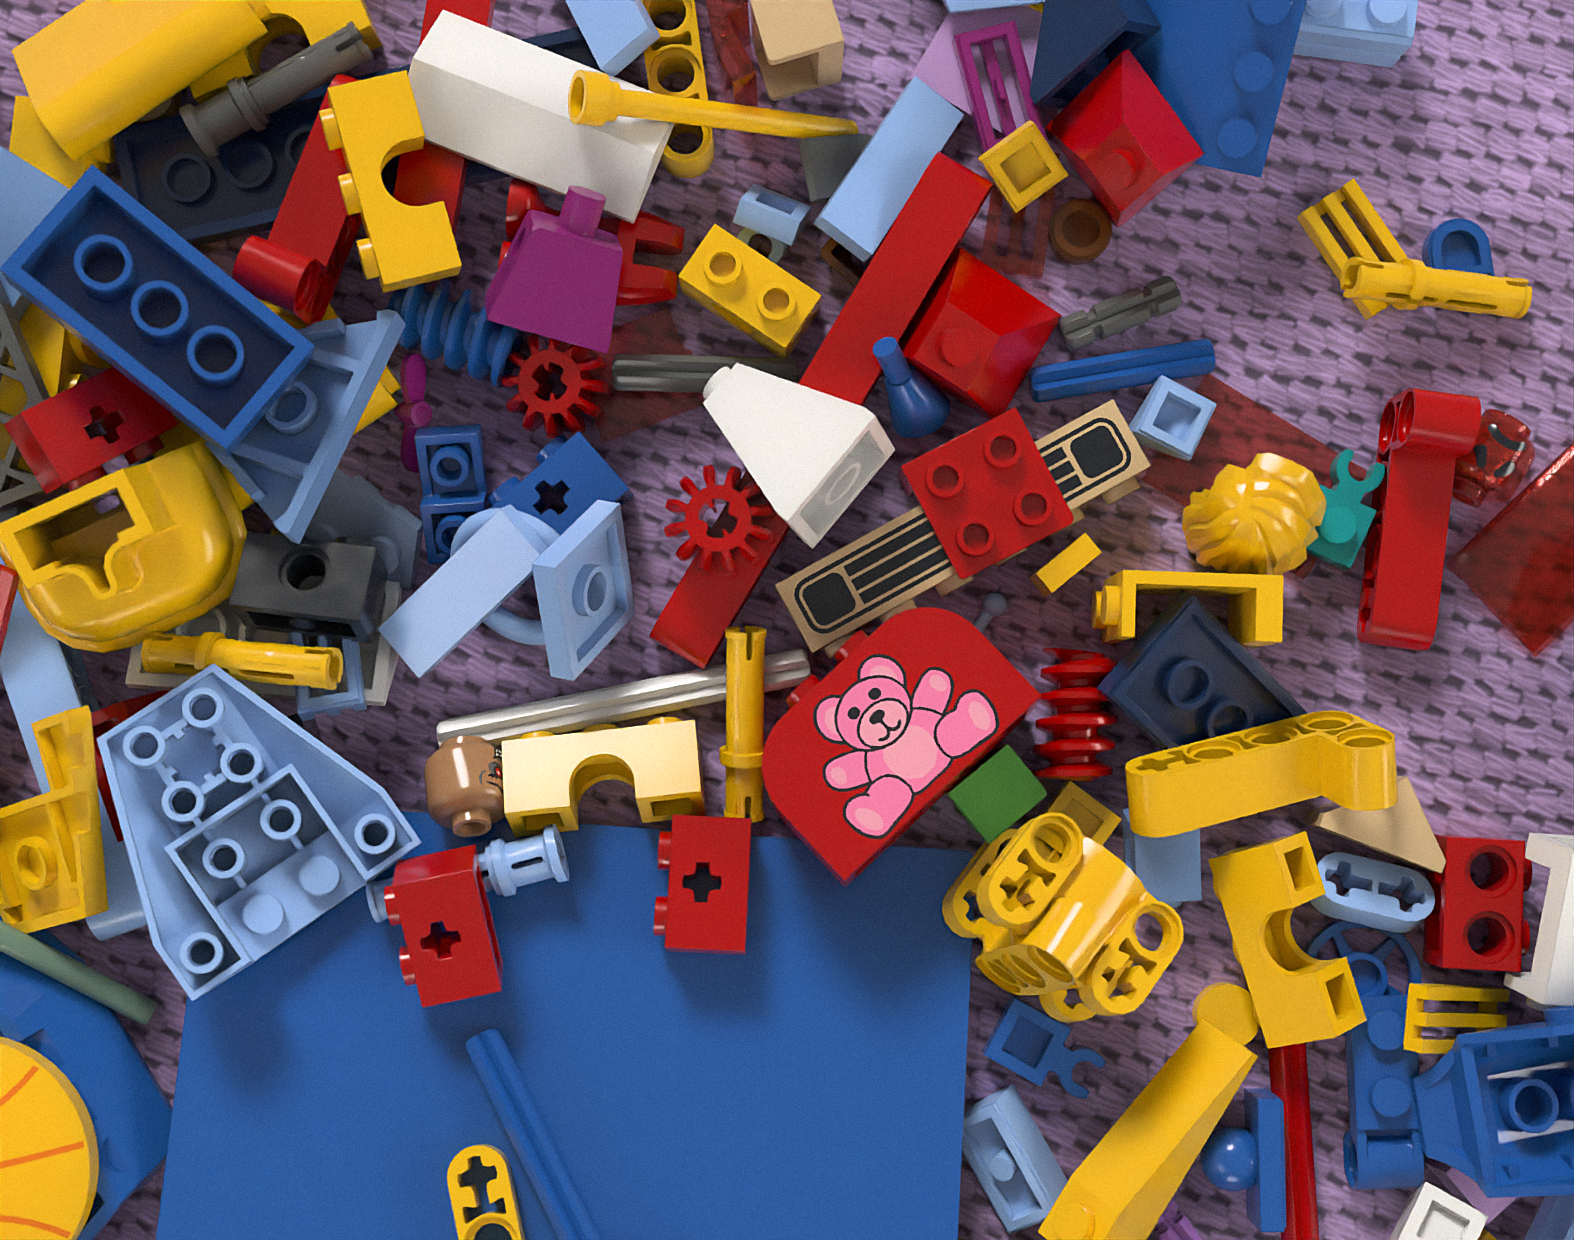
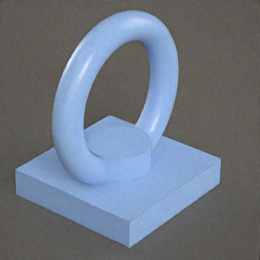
(578, 584)

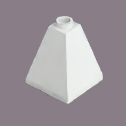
(798, 444)

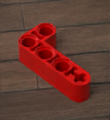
(310, 237)
(1408, 535)

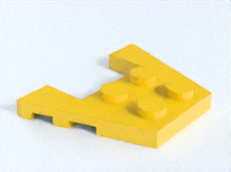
(54, 840)

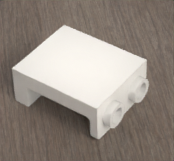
(1552, 969)

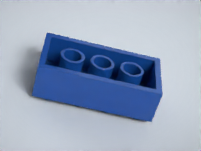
(158, 310)

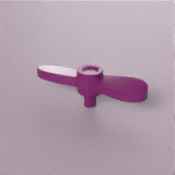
(413, 410)

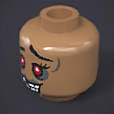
(465, 785)

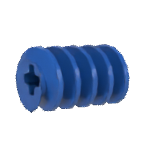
(455, 331)

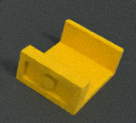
(1253, 602)

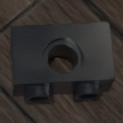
(339, 608)

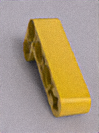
(1263, 770)

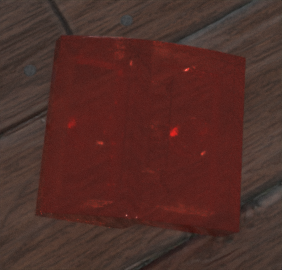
(728, 37)

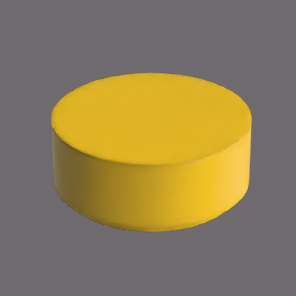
(1228, 1009)

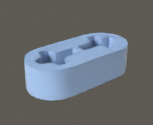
(1369, 893)

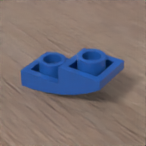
(451, 481)

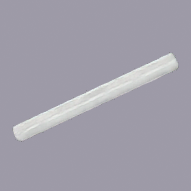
(619, 701)

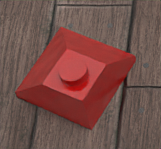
(1124, 138)
(978, 334)

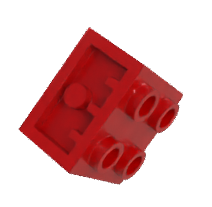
(986, 494)

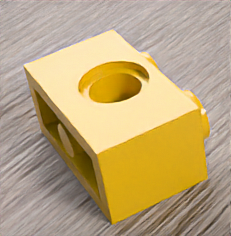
(749, 292)

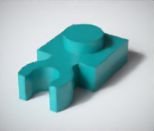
(1345, 517)

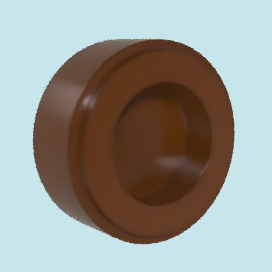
(1079, 231)

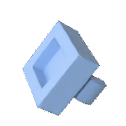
(771, 215)

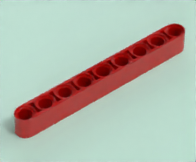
(845, 368)

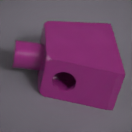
(560, 275)

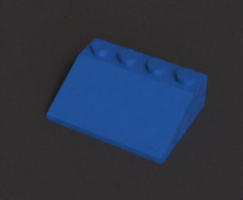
(1224, 72)

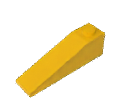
(1153, 1144)

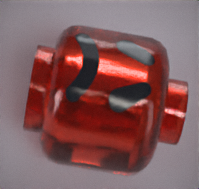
(1496, 461)

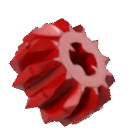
(535, 392)
(701, 532)

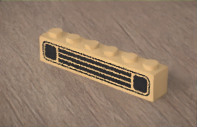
(904, 558)

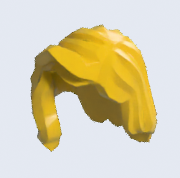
(1255, 517)

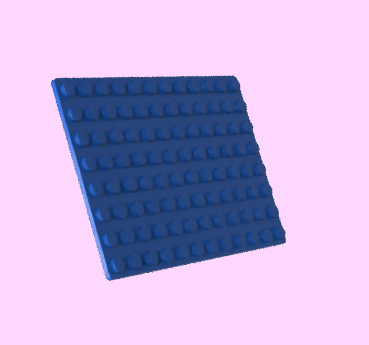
(679, 1086)

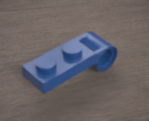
(1384, 1132)

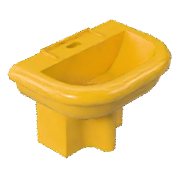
(138, 567)

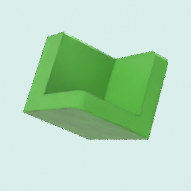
(996, 792)

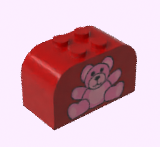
(889, 733)

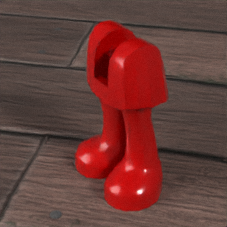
(648, 234)

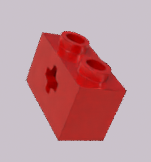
(58, 446)
(725, 850)
(450, 890)

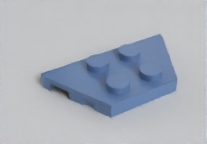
(305, 432)

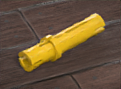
(1415, 285)
(243, 659)
(744, 722)

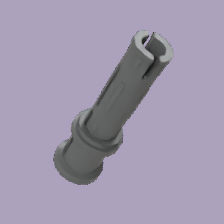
(250, 102)

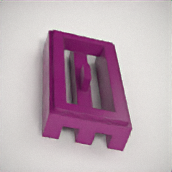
(984, 38)

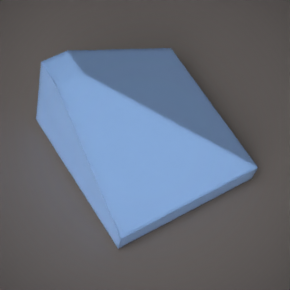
(1172, 419)

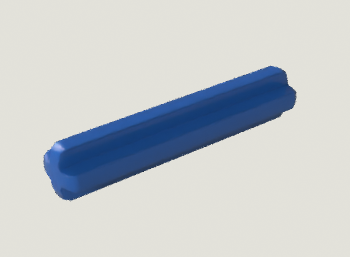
(1121, 370)

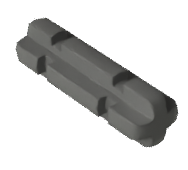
(1120, 313)

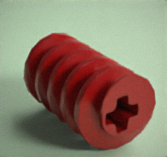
(1076, 716)

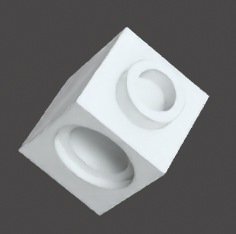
(1437, 1216)

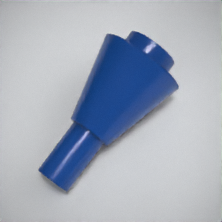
(913, 400)

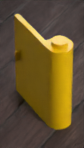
(125, 58)

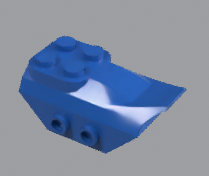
(1505, 1107)

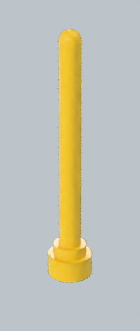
(597, 99)

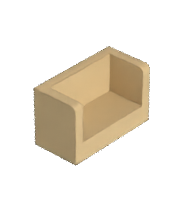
(796, 45)

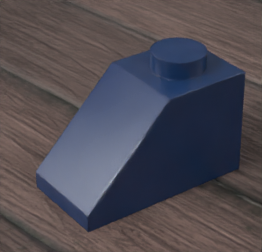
(1081, 41)

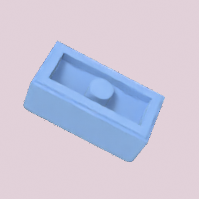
(1011, 1159)

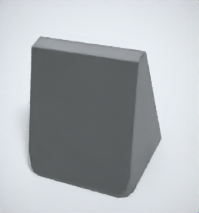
(828, 161)

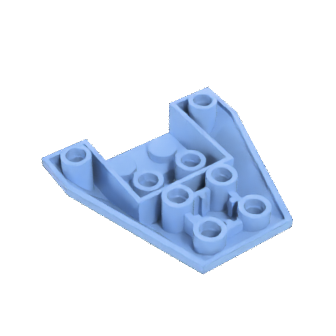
(240, 825)

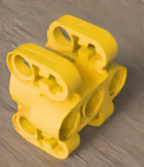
(1061, 921)

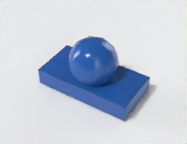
(1252, 1159)

